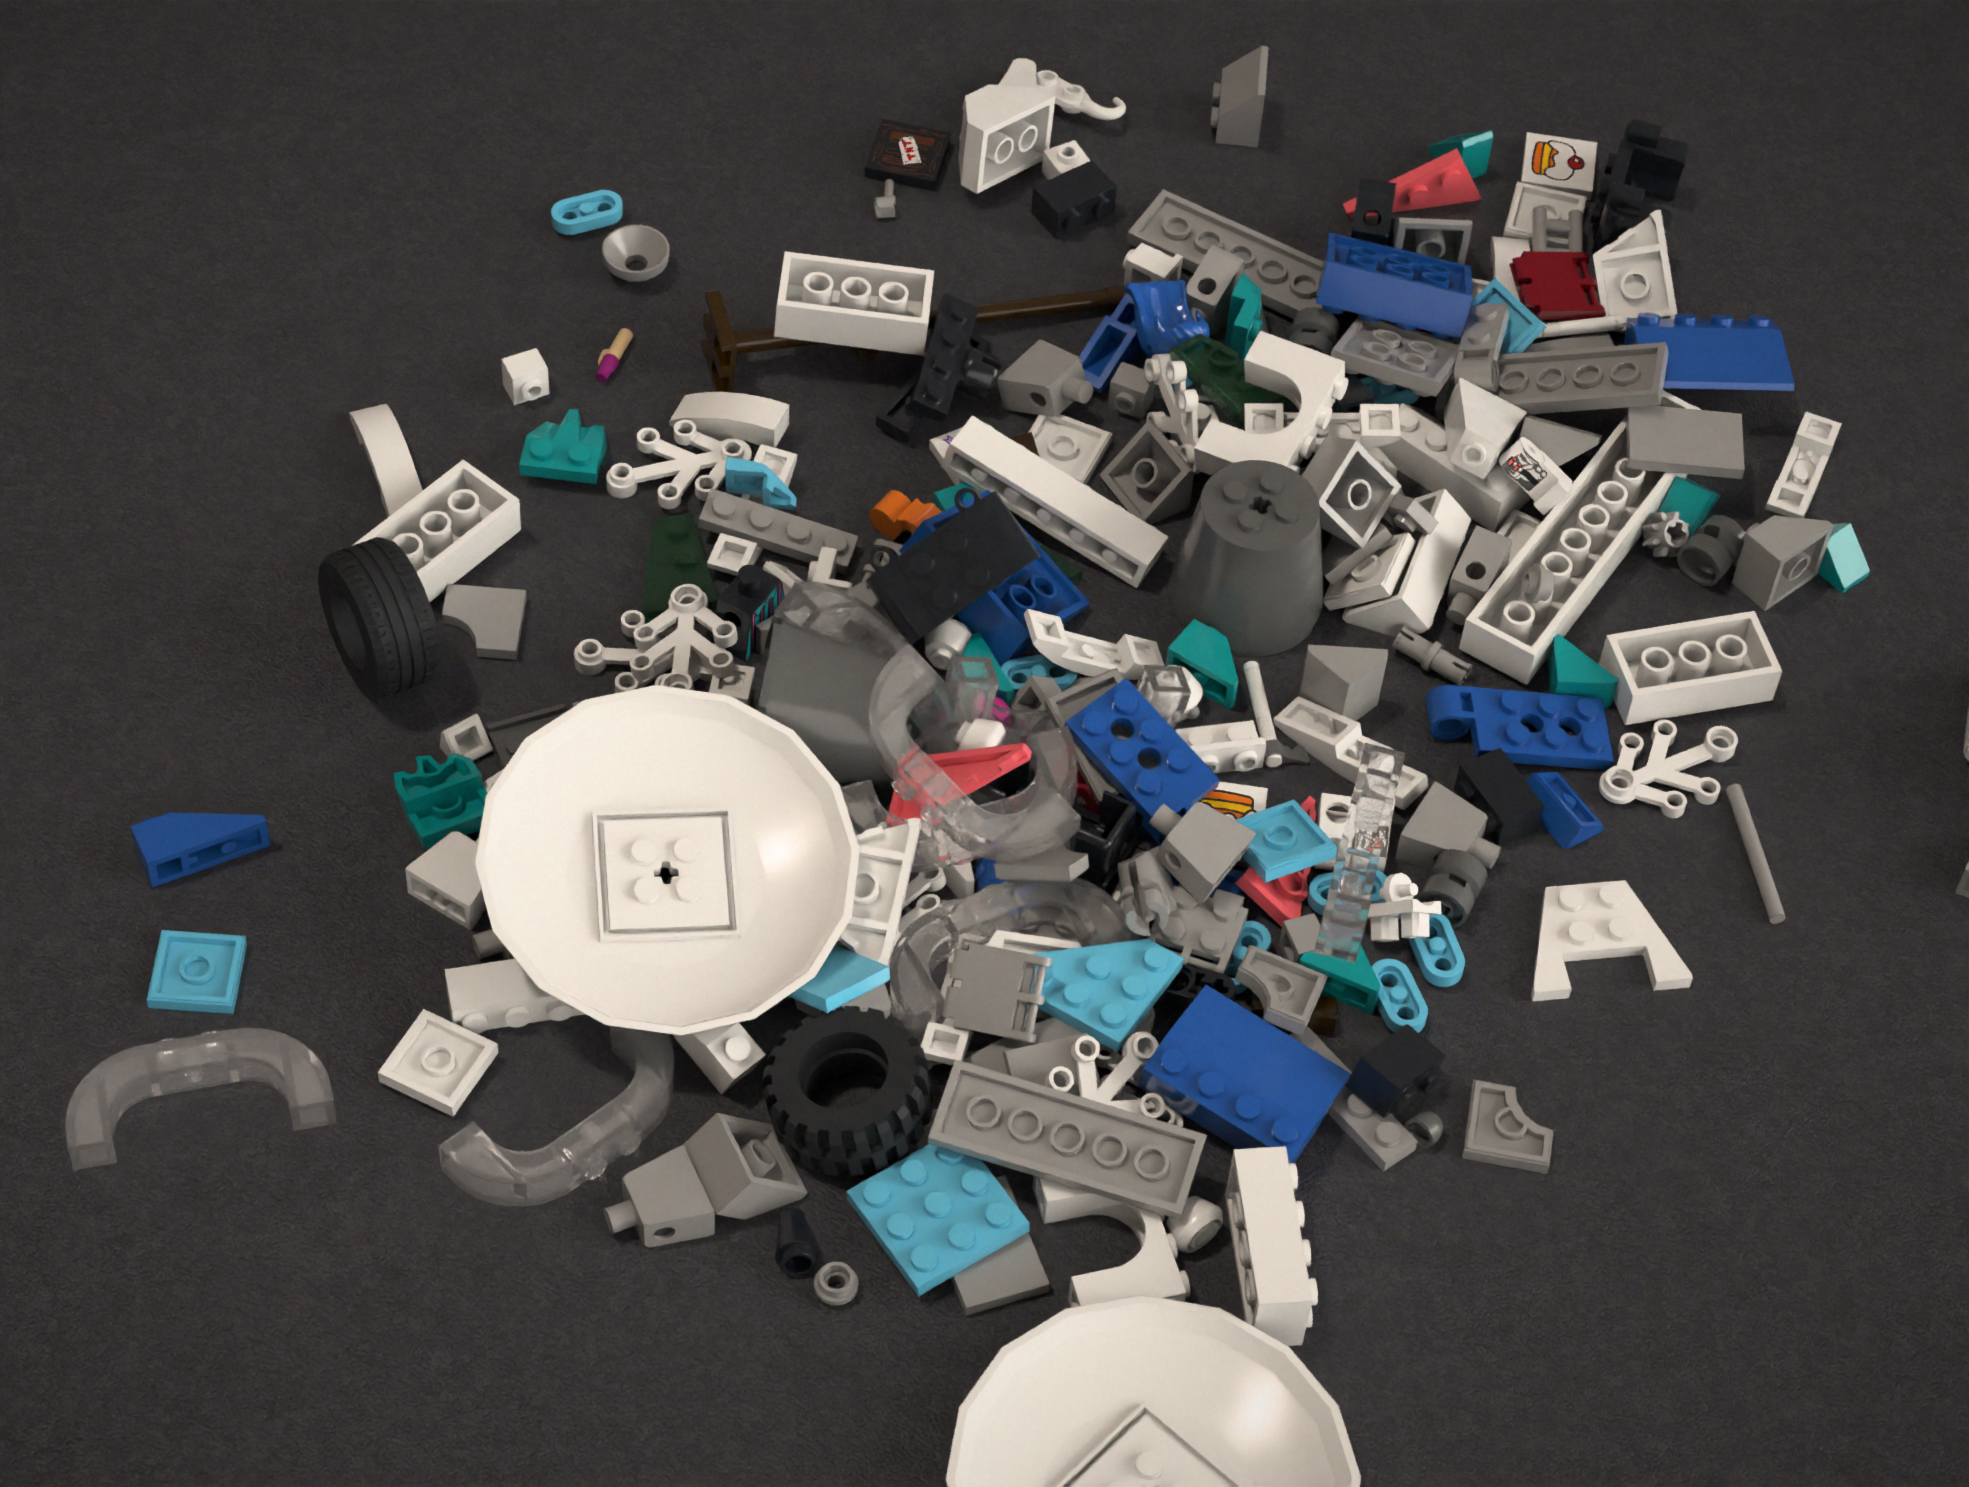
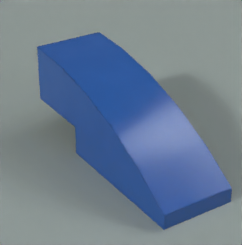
(1110, 345)

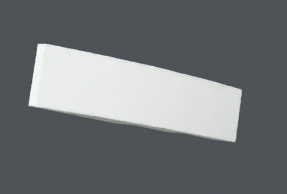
(1340, 745)

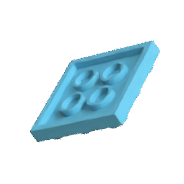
(937, 1214)

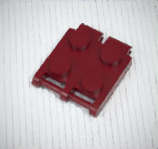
(1554, 286)

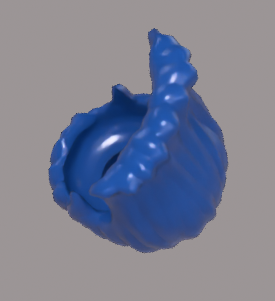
(1163, 316)

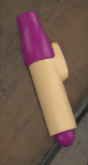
(610, 357)

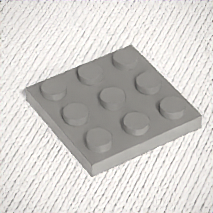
(1397, 356)

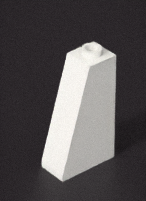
(1479, 427)

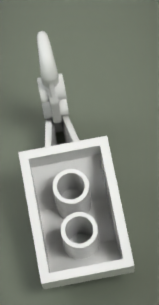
(1012, 122)

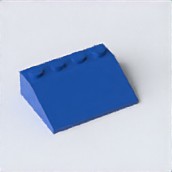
(1395, 286)
(1717, 351)
(1001, 611)
(1242, 1077)

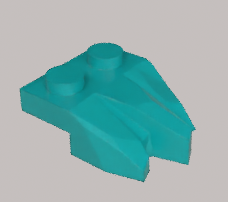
(1244, 316)
(564, 450)
(441, 798)

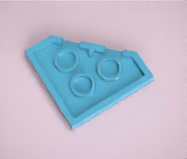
(1107, 986)

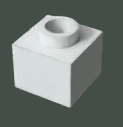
(1062, 159)
(525, 376)

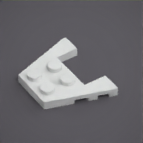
(1599, 924)

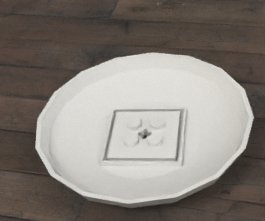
(683, 787)
(1149, 1400)

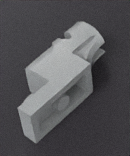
(1146, 891)

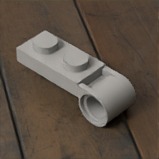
(1482, 345)
(1409, 515)

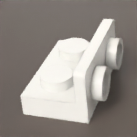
(1227, 746)

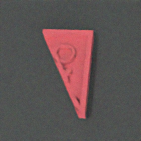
(1430, 185)
(969, 771)
(1282, 896)

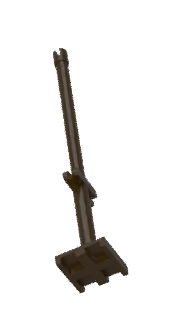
(724, 344)

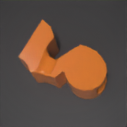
(897, 513)

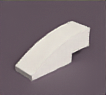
(735, 416)

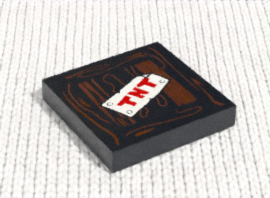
(908, 154)

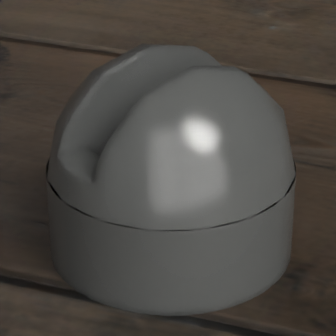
(1425, 1128)

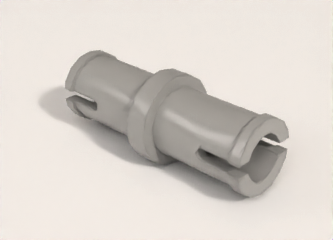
(1432, 656)

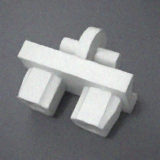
(1399, 904)

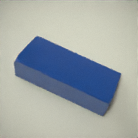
(1564, 812)

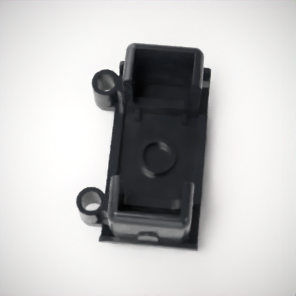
(1641, 168)
(951, 565)
(1103, 837)

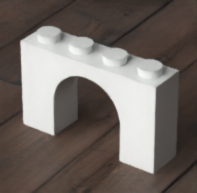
(1291, 370)
(1149, 1273)

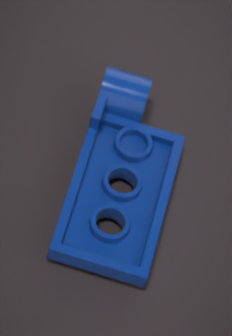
(1497, 718)
(1181, 773)

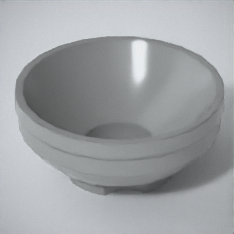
(636, 244)

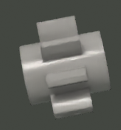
(1665, 534)

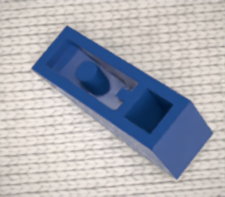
(191, 842)

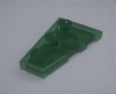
(1221, 376)
(674, 560)

